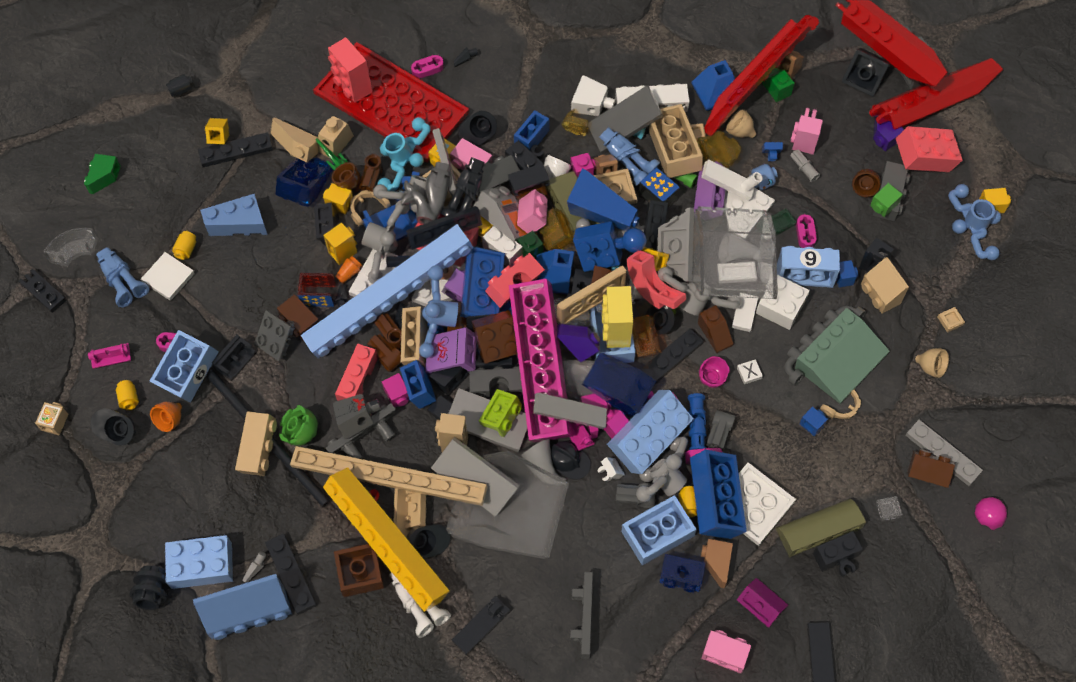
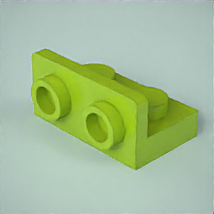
(501, 412)

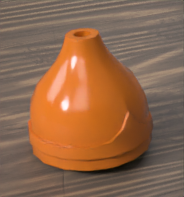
(166, 415)

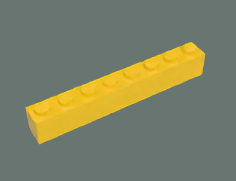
(386, 539)

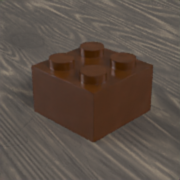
(495, 336)
(358, 570)

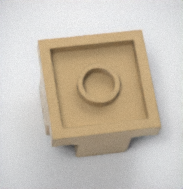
(620, 183)

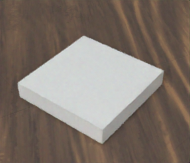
(167, 276)

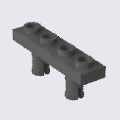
(379, 419)

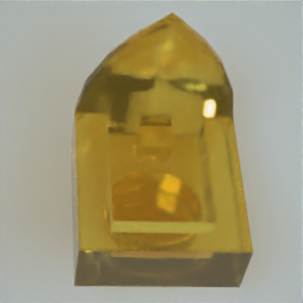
(575, 125)

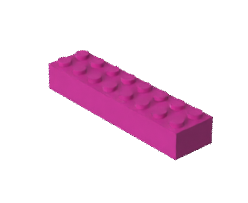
(538, 355)

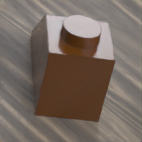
(715, 329)

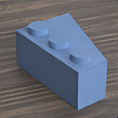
(234, 217)

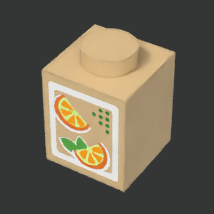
(52, 418)

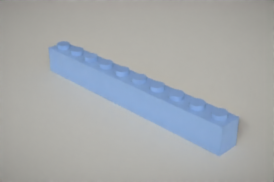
(386, 292)

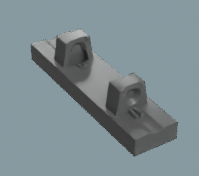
(585, 596)

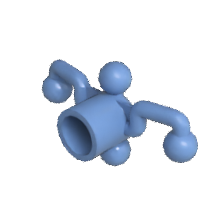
(977, 219)
(437, 312)

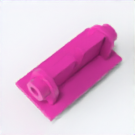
(110, 355)
(580, 436)

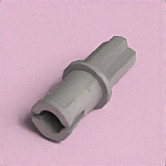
(805, 165)

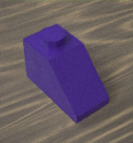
(885, 135)
(579, 340)

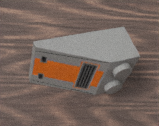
(500, 210)

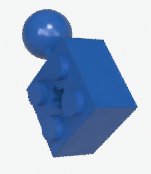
(600, 246)

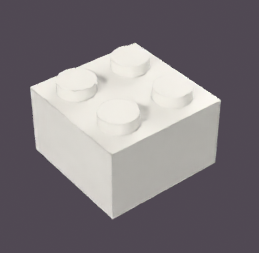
(787, 306)

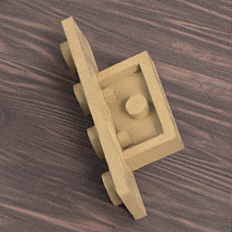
(409, 510)

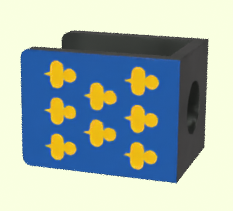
(658, 187)

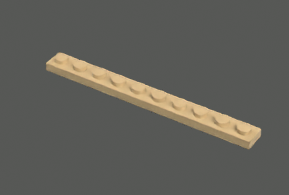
(390, 475)

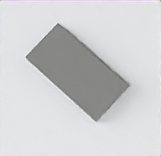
(472, 408)
(463, 463)

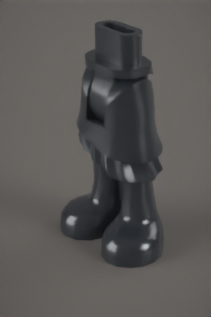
(467, 184)

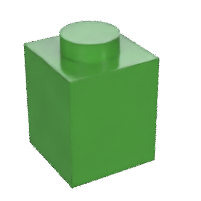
(886, 200)

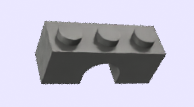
(483, 380)

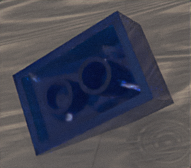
(303, 180)
(619, 384)

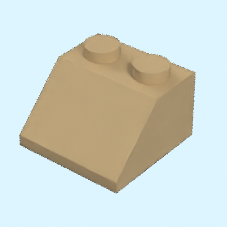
(884, 286)

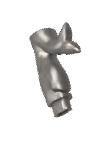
(436, 193)

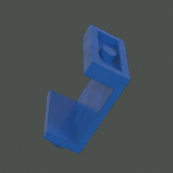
(402, 224)

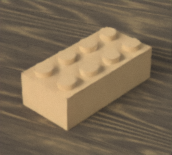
(675, 142)

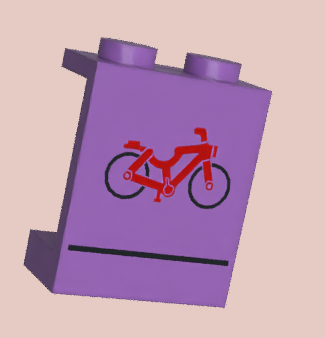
(453, 350)

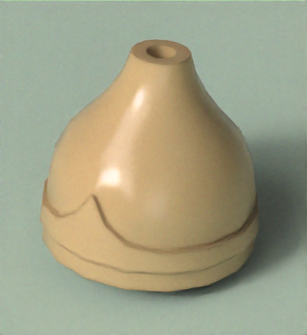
(741, 125)
(934, 362)

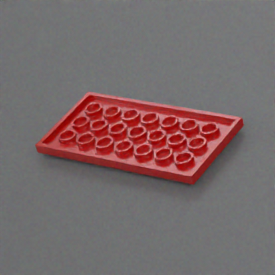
(396, 102)

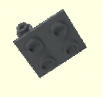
(274, 335)

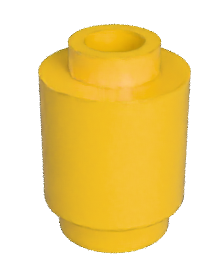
(184, 245)
(126, 395)
(687, 500)

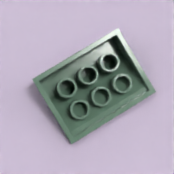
(842, 356)

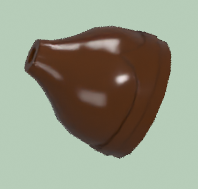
(346, 176)
(866, 183)

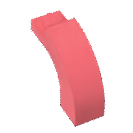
(648, 284)

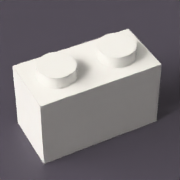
(497, 241)

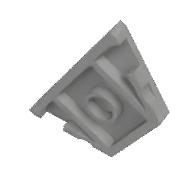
(677, 241)

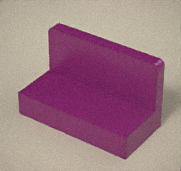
(762, 602)

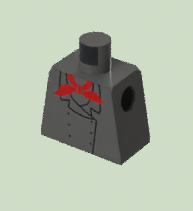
(354, 414)

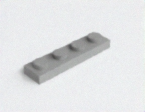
(931, 441)

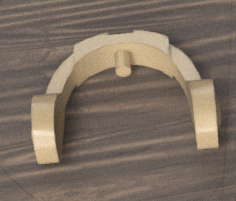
(359, 197)
(830, 412)

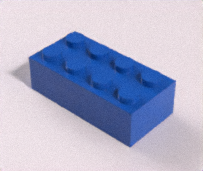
(718, 494)

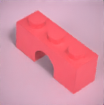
(524, 270)
(359, 366)

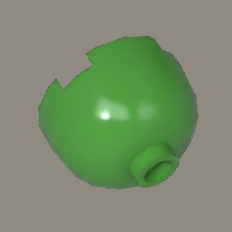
(298, 426)

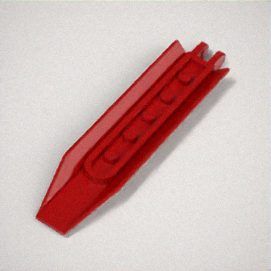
(893, 41)
(758, 70)
(930, 99)

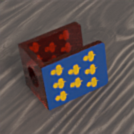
(316, 280)

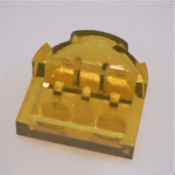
(719, 148)

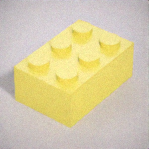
(617, 317)

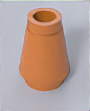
(348, 269)

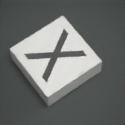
(749, 372)

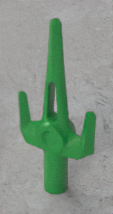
(337, 162)

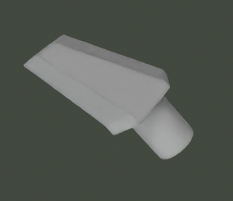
(255, 566)

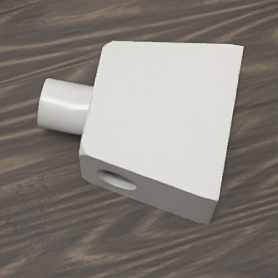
(591, 97)

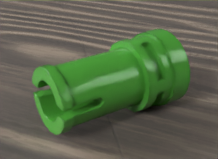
(688, 179)

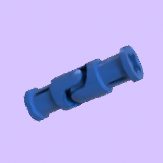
(698, 423)

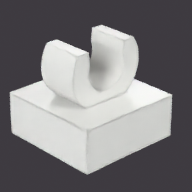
(612, 467)

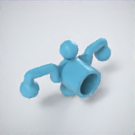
(401, 151)

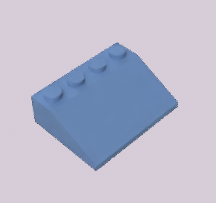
(243, 607)

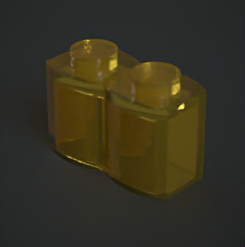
(556, 232)

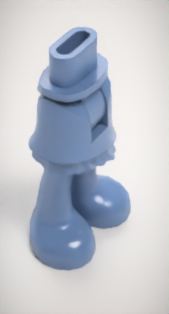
(622, 150)
(115, 271)

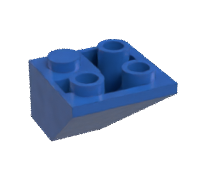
(712, 83)
(558, 269)

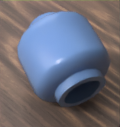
(768, 175)

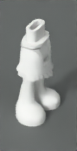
(424, 625)

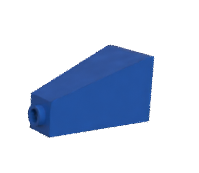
(600, 204)

